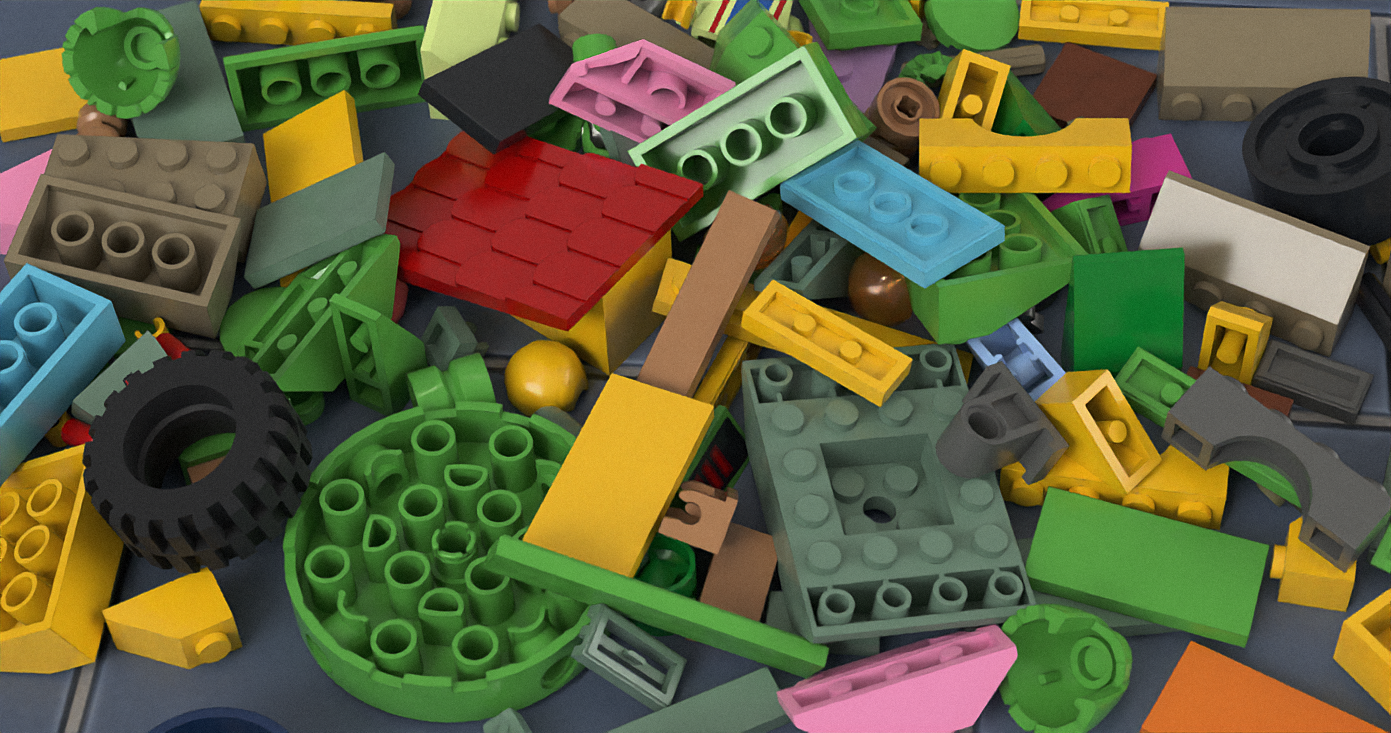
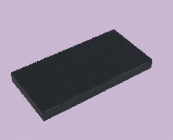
(503, 89)

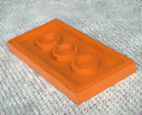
(1225, 696)

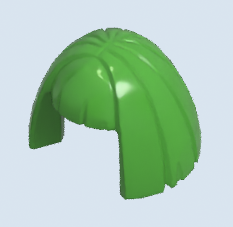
(122, 59)
(1065, 670)

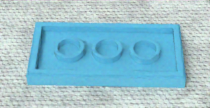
(892, 213)

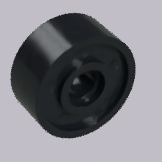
(1326, 156)

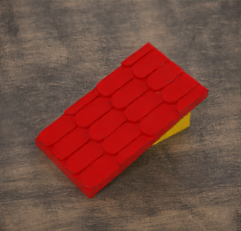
(545, 238)

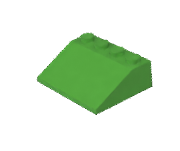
(1005, 279)

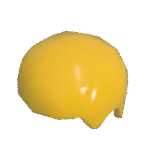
(544, 376)

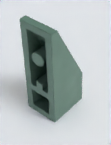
(813, 264)

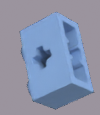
(1021, 355)

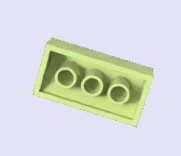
(462, 30)

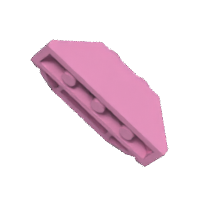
(636, 89)
(909, 689)

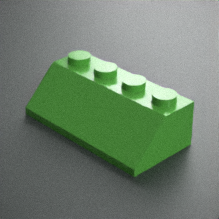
(282, 82)

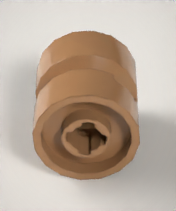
(898, 112)

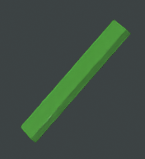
(655, 606)

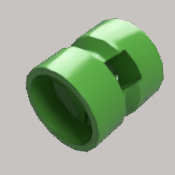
(462, 381)

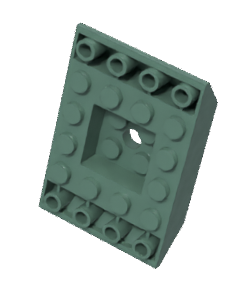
(830, 458)

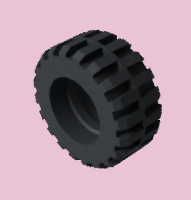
(163, 416)

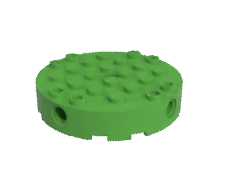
(395, 556)

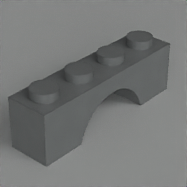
(1224, 424)

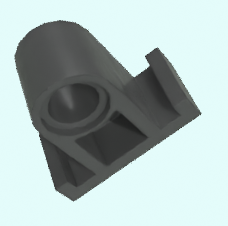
(999, 428)

